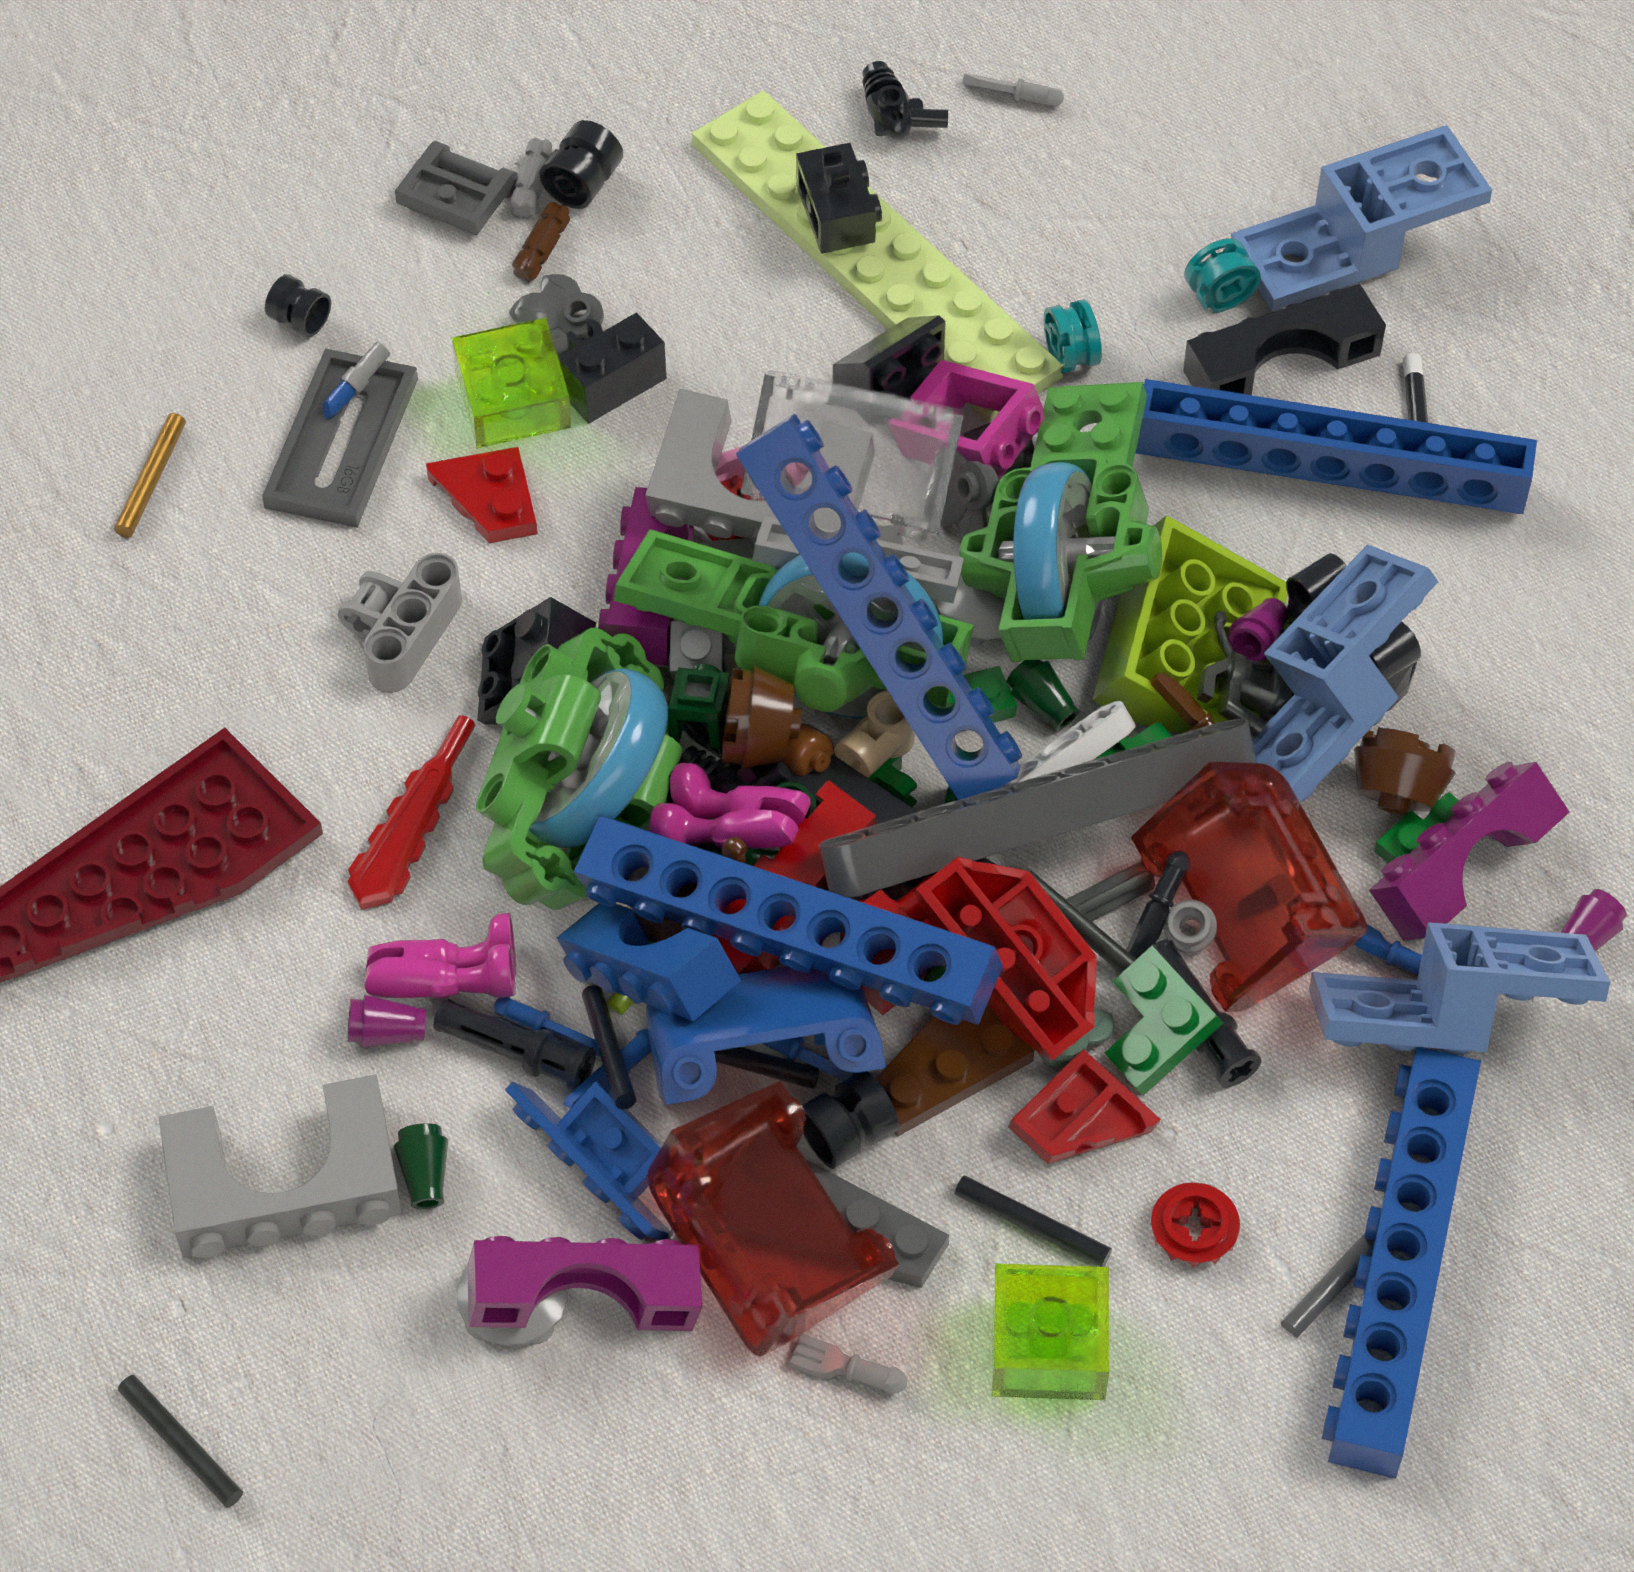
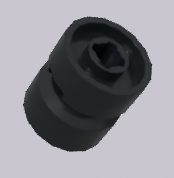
(581, 164)
(853, 1115)

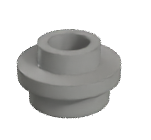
(1186, 911)

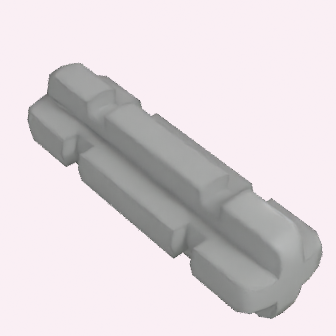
(528, 180)

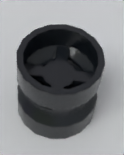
(295, 304)

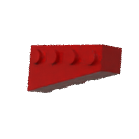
(802, 861)

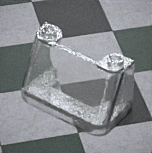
(910, 436)

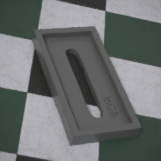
(311, 436)

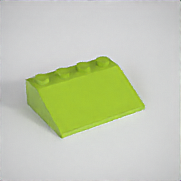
(1171, 626)

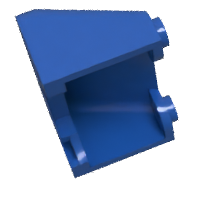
(760, 1010)

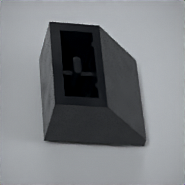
(895, 359)
(514, 644)

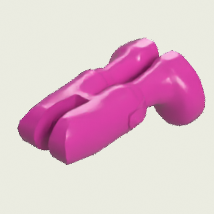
(703, 816)
(444, 969)

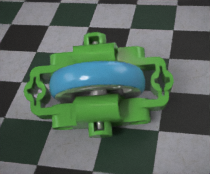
(574, 745)

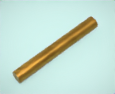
(149, 475)

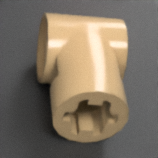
(874, 738)

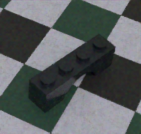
(1333, 327)

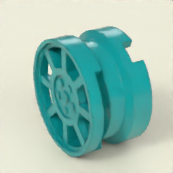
(1224, 277)
(1073, 335)

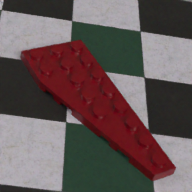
(160, 853)

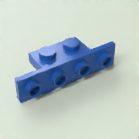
(605, 1145)

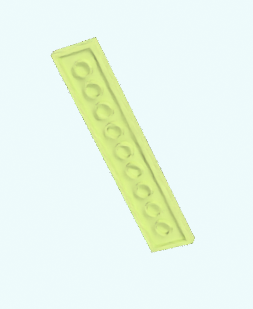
(889, 278)

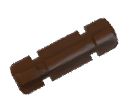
(541, 241)

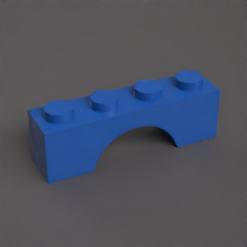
(674, 975)

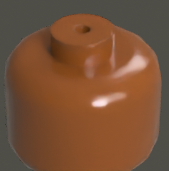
(809, 751)

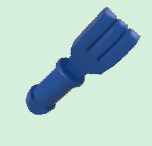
(1395, 953)

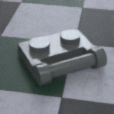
(453, 197)

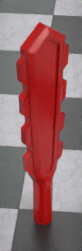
(399, 842)

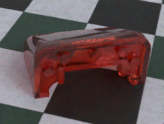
(1260, 874)
(763, 1220)

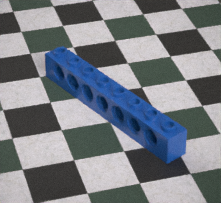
(1337, 446)
(851, 596)
(620, 849)
(1378, 1439)

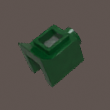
(699, 696)

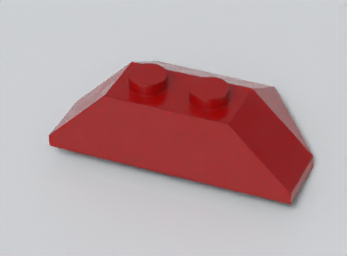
(1047, 966)

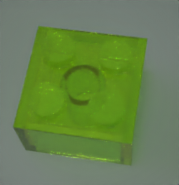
(511, 382)
(1050, 1331)

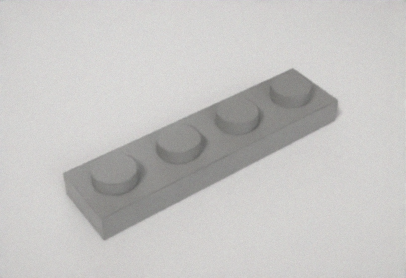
(934, 571)

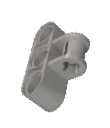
(385, 612)

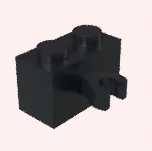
(837, 197)
(612, 365)

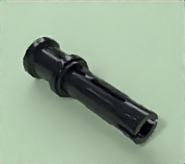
(1224, 1046)
(536, 1051)

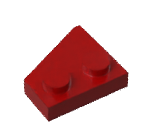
(488, 491)
(1081, 1112)

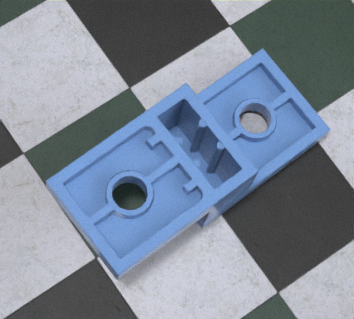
(1363, 216)
(1330, 668)
(1457, 988)

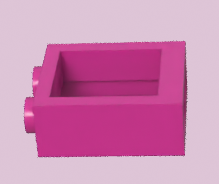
(1014, 400)

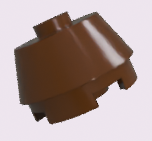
(759, 719)
(1402, 770)

